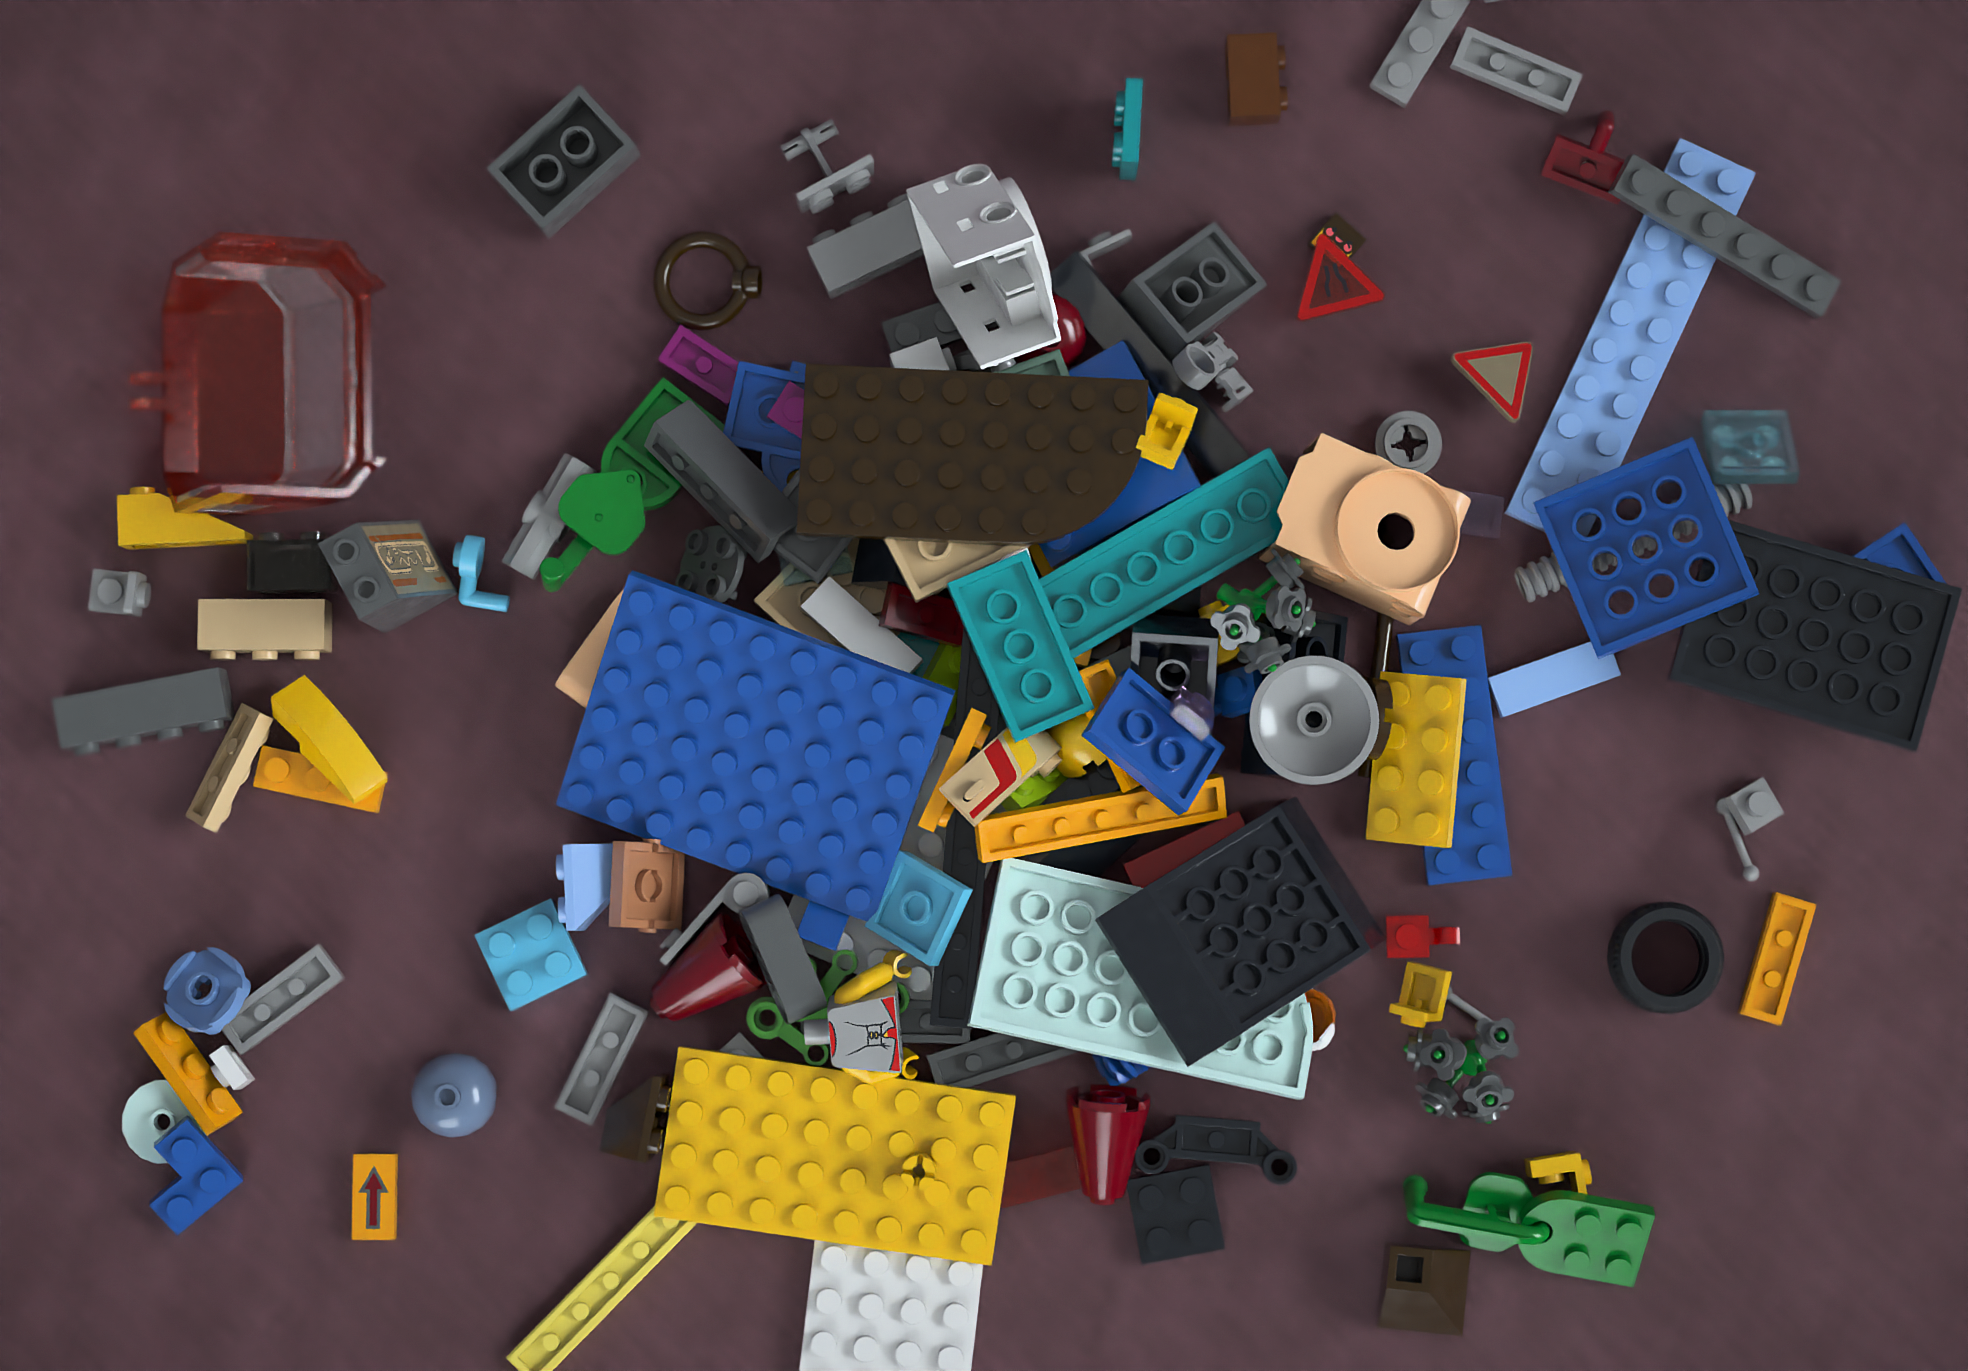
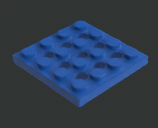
(1640, 481)

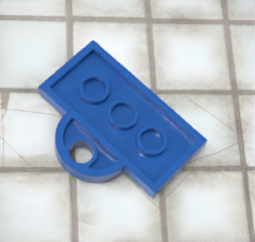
(747, 423)

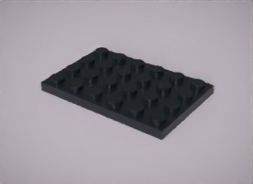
(1823, 640)

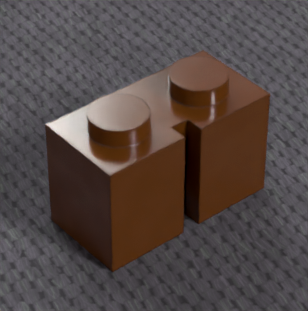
(1253, 79)

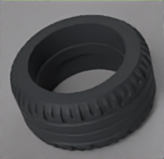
(1709, 948)

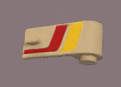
(999, 772)

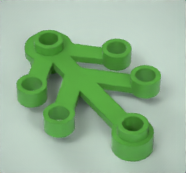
(790, 1033)

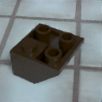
(634, 1121)
(1423, 1288)

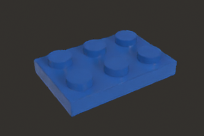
(1150, 744)

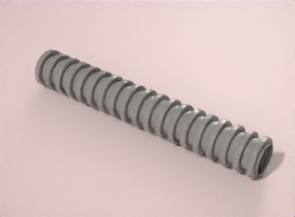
(1547, 574)

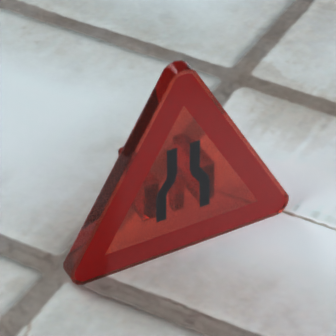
(1334, 284)

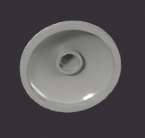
(1319, 752)

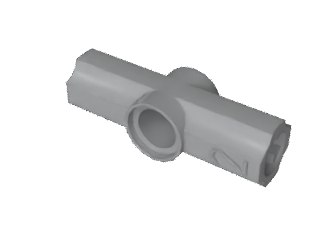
(542, 520)

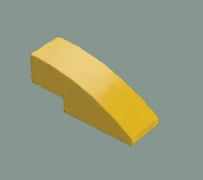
(327, 739)

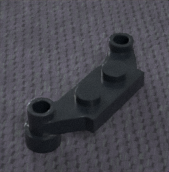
(1216, 1141)

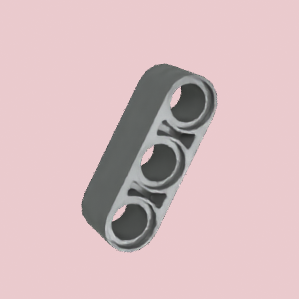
(783, 959)

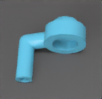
(469, 558)

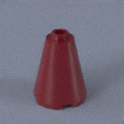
(708, 972)
(1105, 1137)

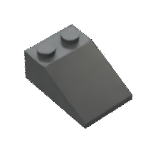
(1192, 290)

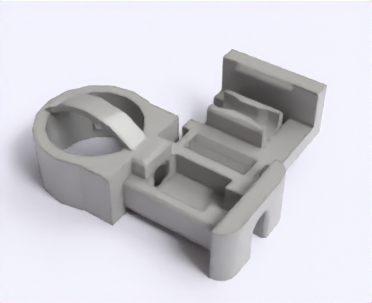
(1211, 359)

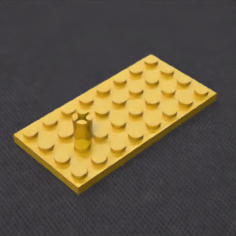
(834, 1156)

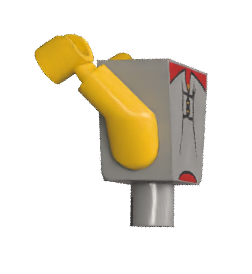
(866, 1025)

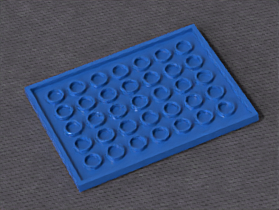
(753, 746)

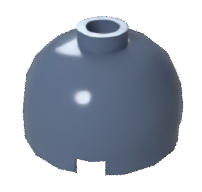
(454, 1095)

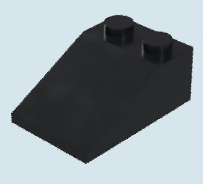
(1176, 654)

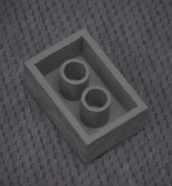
(564, 161)

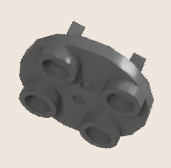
(711, 564)

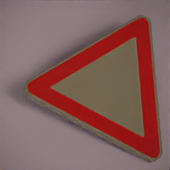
(1498, 374)

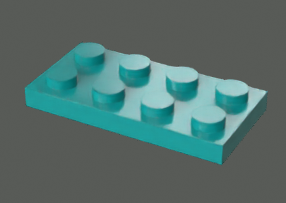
(1020, 646)

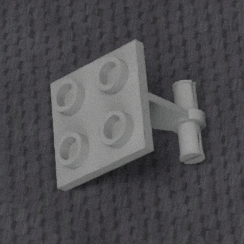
(821, 194)

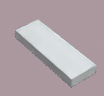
(857, 628)

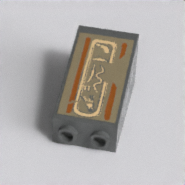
(388, 571)

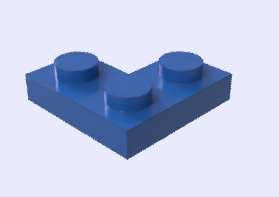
(202, 1178)

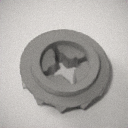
(1419, 428)

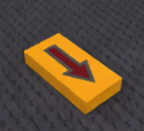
(374, 1196)

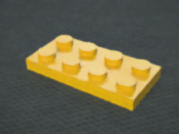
(1418, 771)

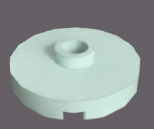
(142, 1113)

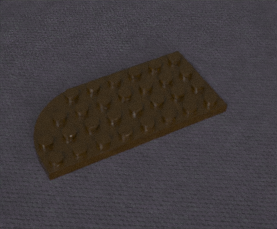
(963, 453)

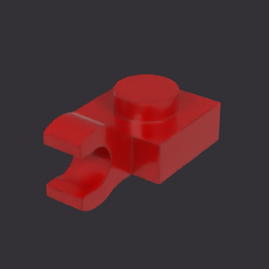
(1411, 936)

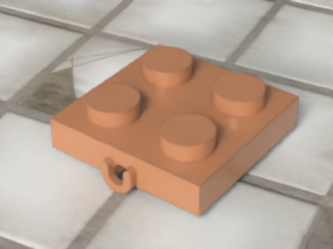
(646, 886)

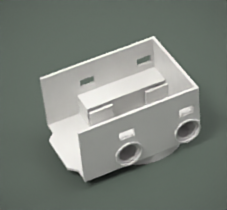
(987, 237)

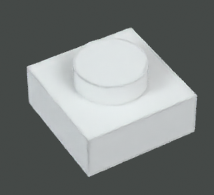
(230, 1068)

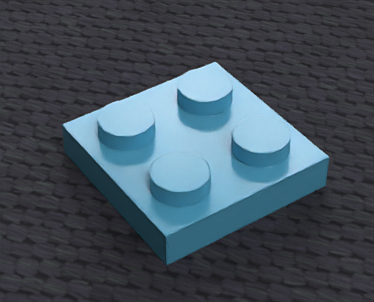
(919, 908)
(531, 955)

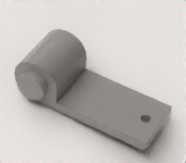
(737, 894)

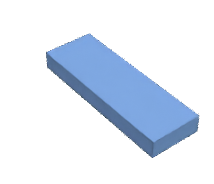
(1550, 678)

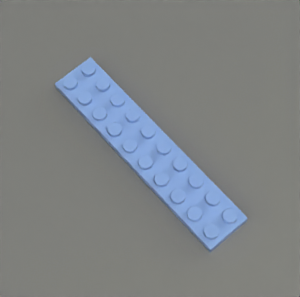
(1627, 343)

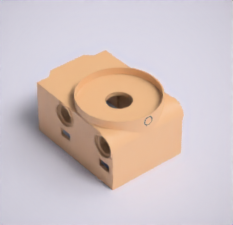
(1333, 523)

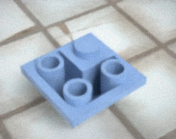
(586, 883)

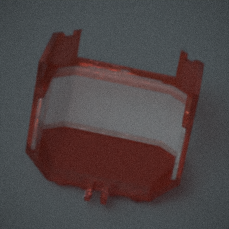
(265, 375)

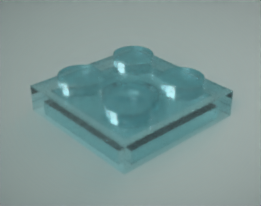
(1750, 447)

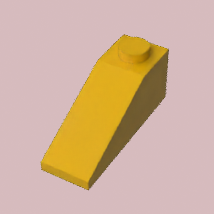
(149, 522)

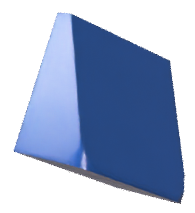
(822, 925)

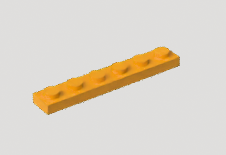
(1091, 820)

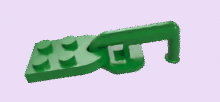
(610, 505)
(1585, 1236)

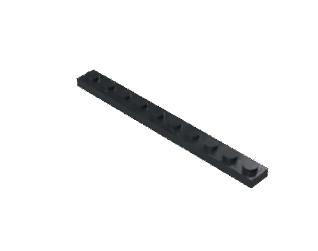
(957, 971)

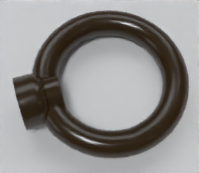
(746, 280)

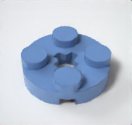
(222, 1003)

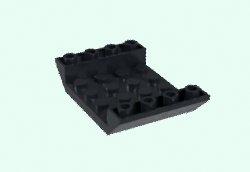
(1240, 930)

